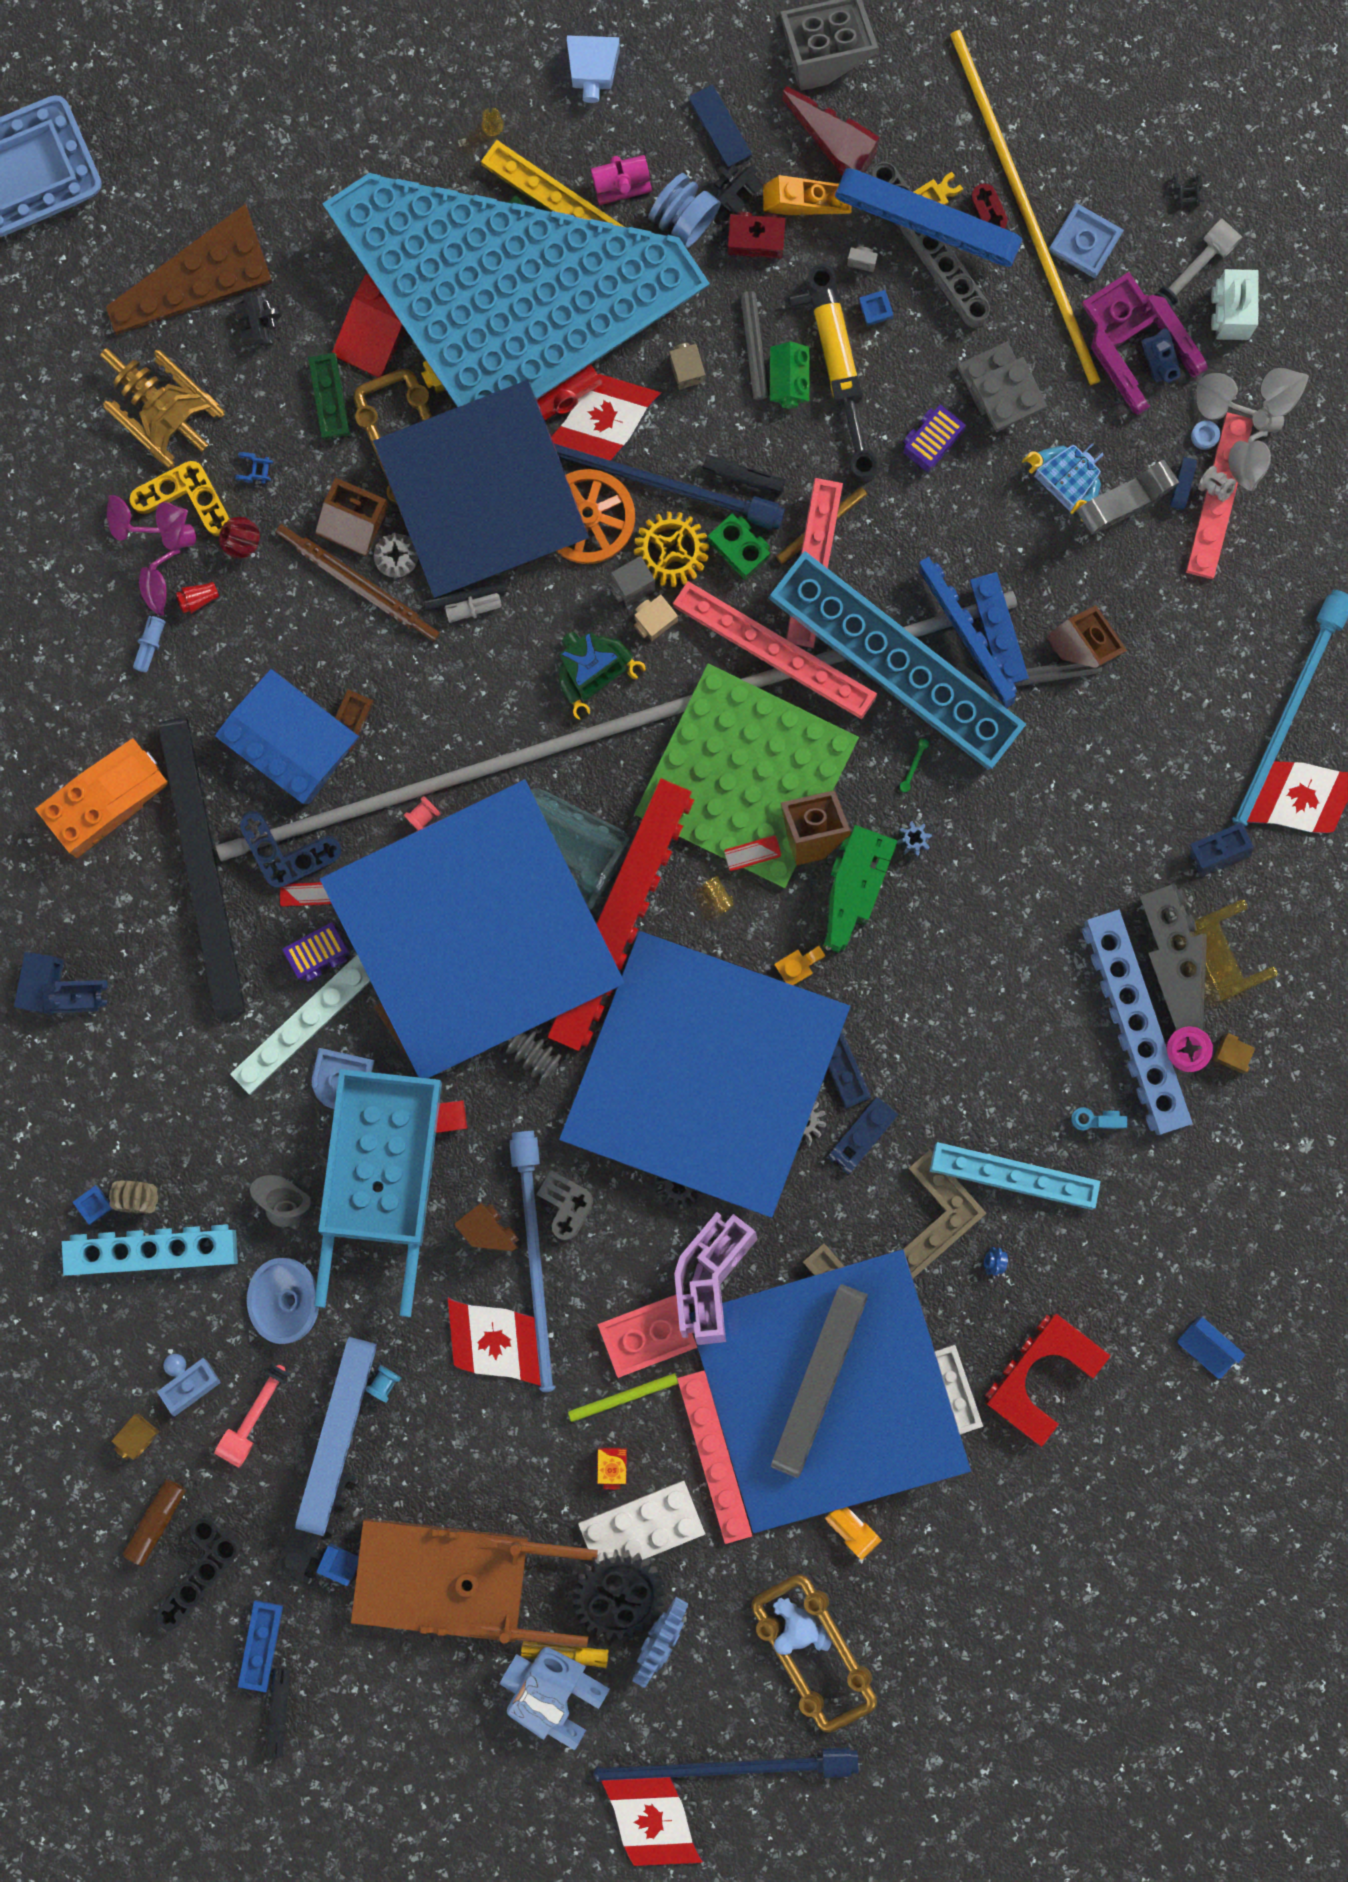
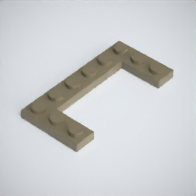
(959, 1216)

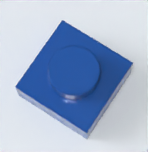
(876, 307)
(92, 1205)

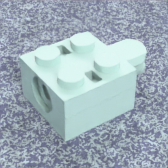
(1235, 304)

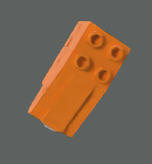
(102, 797)

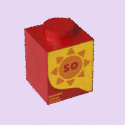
(612, 1467)

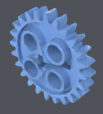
(656, 1649)

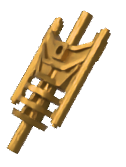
(164, 409)

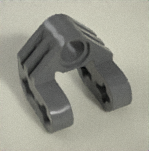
(560, 1193)

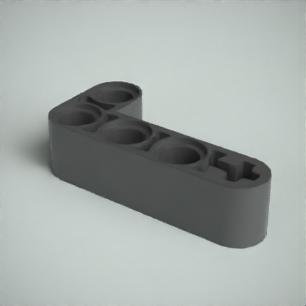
(1128, 498)

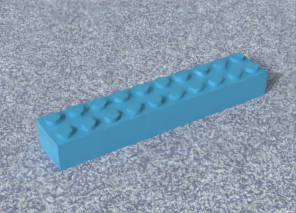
(897, 660)

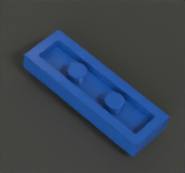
(260, 1646)

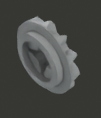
(386, 564)

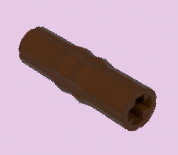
(154, 1522)

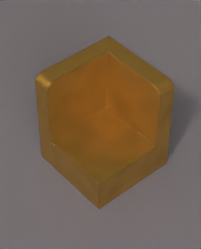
(1234, 1053)

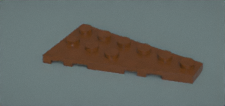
(208, 270)

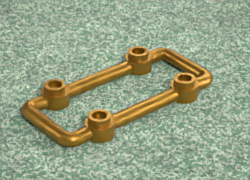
(367, 416)
(811, 1701)

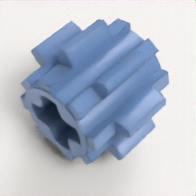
(911, 831)

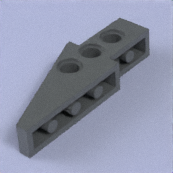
(1182, 993)

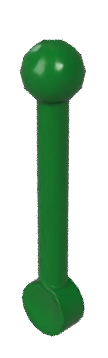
(905, 786)

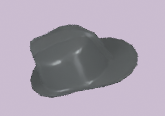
(281, 1200)

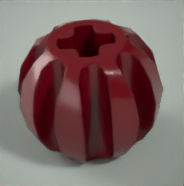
(239, 537)

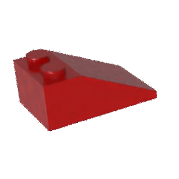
(369, 331)

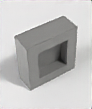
(862, 258)

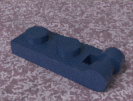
(863, 1134)

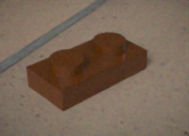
(354, 712)

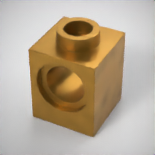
(134, 1437)

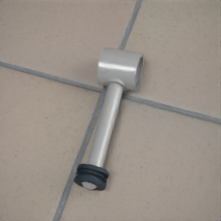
(1220, 240)

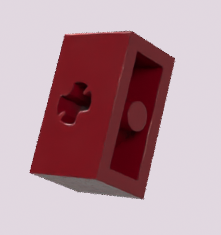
(768, 244)

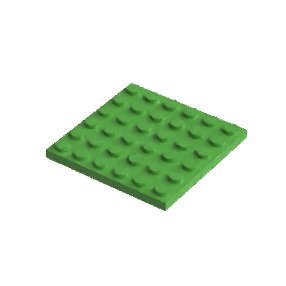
(741, 760)

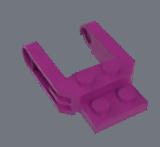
(1122, 313)

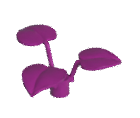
(174, 535)

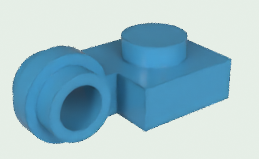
(1109, 1120)

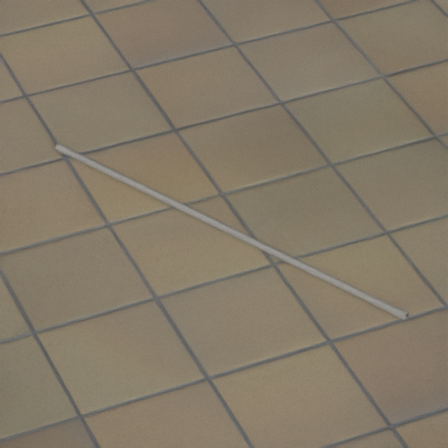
(240, 846)

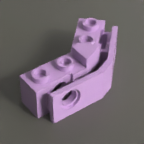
(713, 1267)

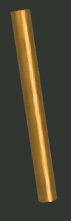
(843, 507)

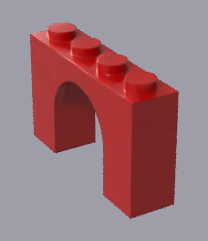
(1010, 1396)

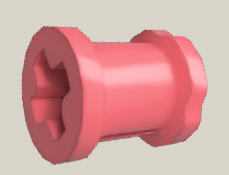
(422, 814)

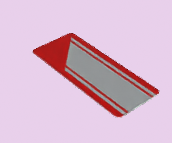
(752, 853)
(303, 894)

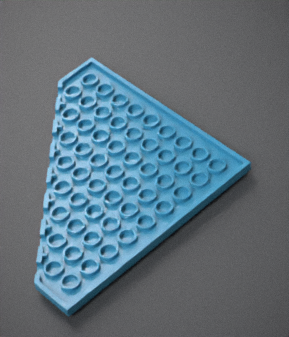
(505, 286)

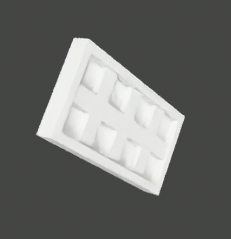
(645, 1524)

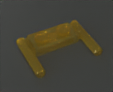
(1220, 958)

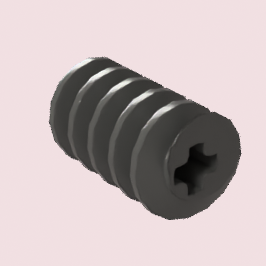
(533, 1055)

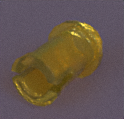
(489, 117)
(718, 895)

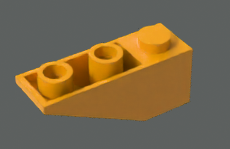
(802, 197)

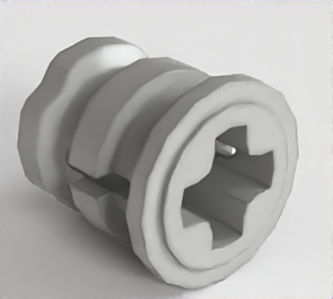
(1226, 485)

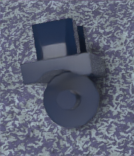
(1161, 357)

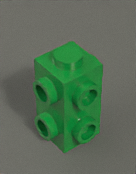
(789, 374)

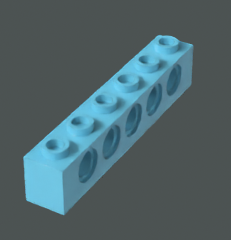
(77, 1263)

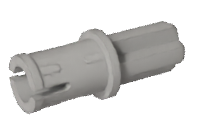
(472, 607)

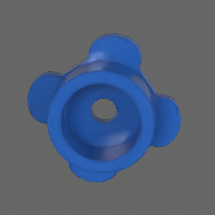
(995, 1261)

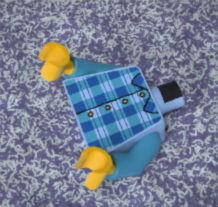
(1068, 473)

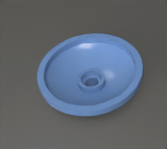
(272, 1300)

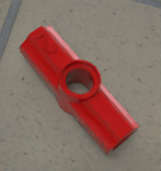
(566, 395)

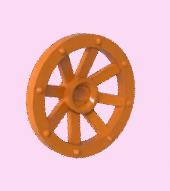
(592, 523)

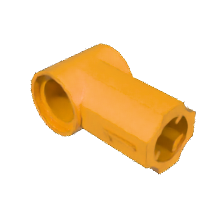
(857, 1535)

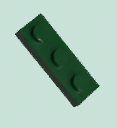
(329, 396)

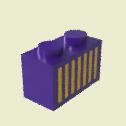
(933, 438)
(317, 952)

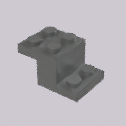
(1002, 386)

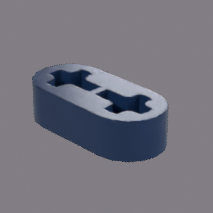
(1185, 477)

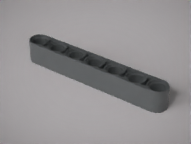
(940, 255)
(819, 1380)

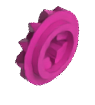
(1183, 1060)

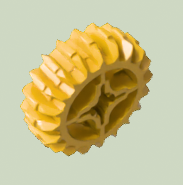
(661, 542)

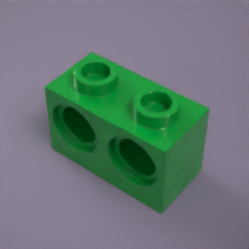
(733, 550)

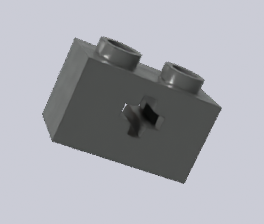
(632, 582)

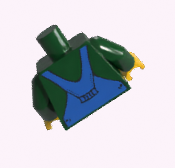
(592, 664)

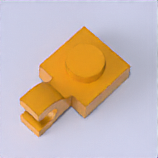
(796, 967)

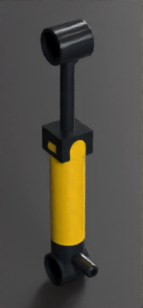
(839, 360)

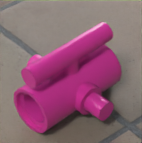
(621, 179)

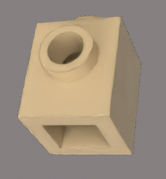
(654, 617)

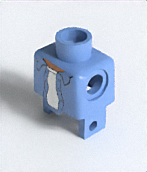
(543, 1694)

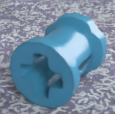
(383, 1383)

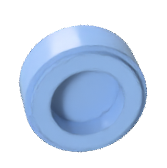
(1205, 435)

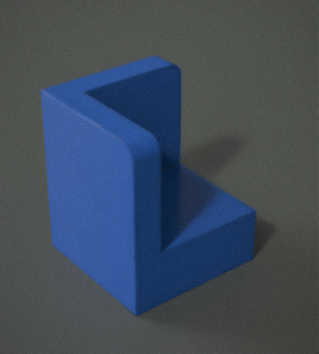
(338, 1564)

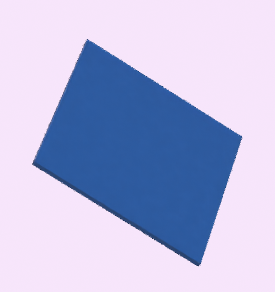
(472, 930)
(705, 1074)
(885, 1418)

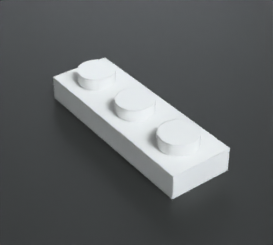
(958, 1389)

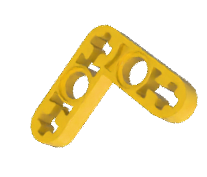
(182, 487)

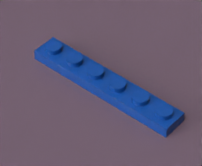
(962, 623)

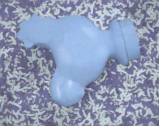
(799, 1629)

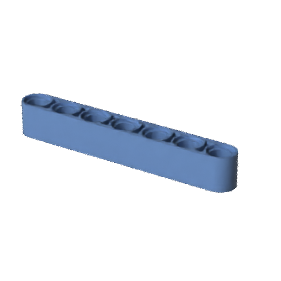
(336, 1436)

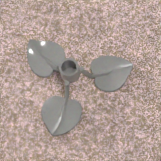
(1281, 390)

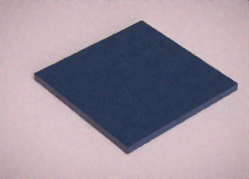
(481, 488)

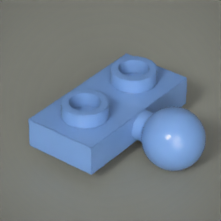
(188, 1384)

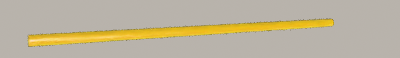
(1025, 207)

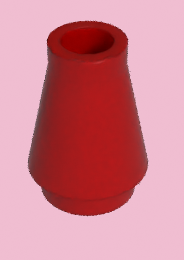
(195, 597)

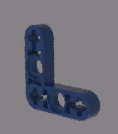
(287, 861)

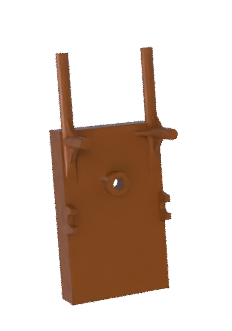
(416, 1572)

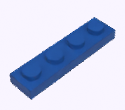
(998, 626)

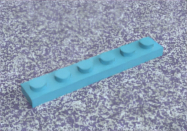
(1015, 1176)

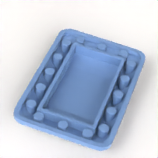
(42, 164)

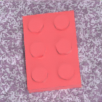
(645, 1336)

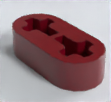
(994, 205)

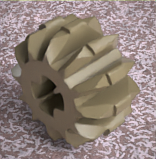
(133, 1197)

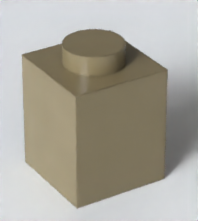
(687, 365)

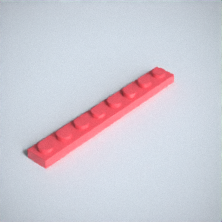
(775, 650)

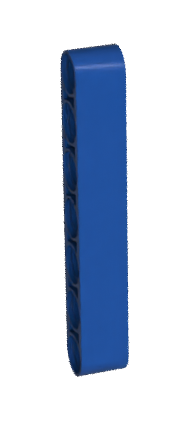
(928, 217)

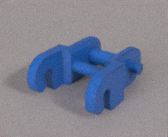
(249, 479)

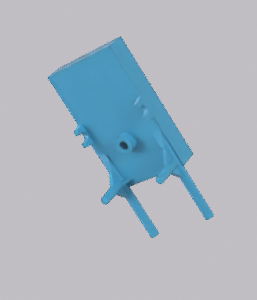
(386, 1137)

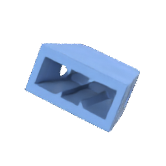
(592, 63)

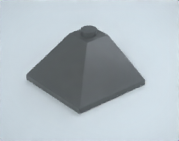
(827, 40)

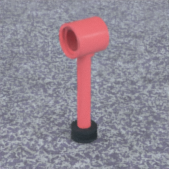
(235, 1446)

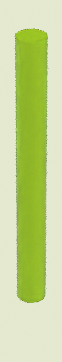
(623, 1397)

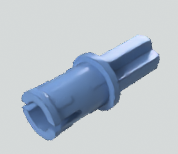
(148, 643)

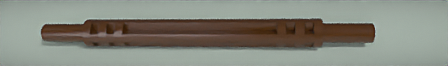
(357, 582)

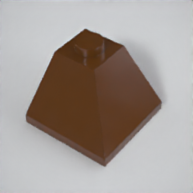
(1086, 639)
(814, 826)

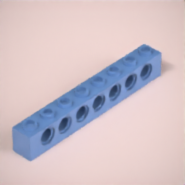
(1141, 1006)

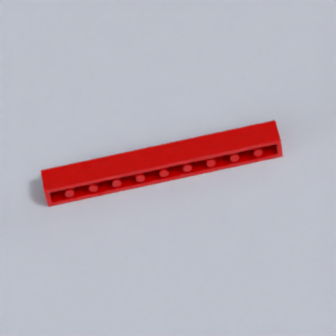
(628, 899)

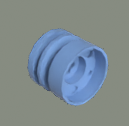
(680, 207)

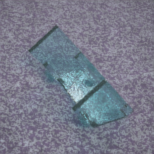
(584, 841)

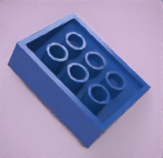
(287, 737)

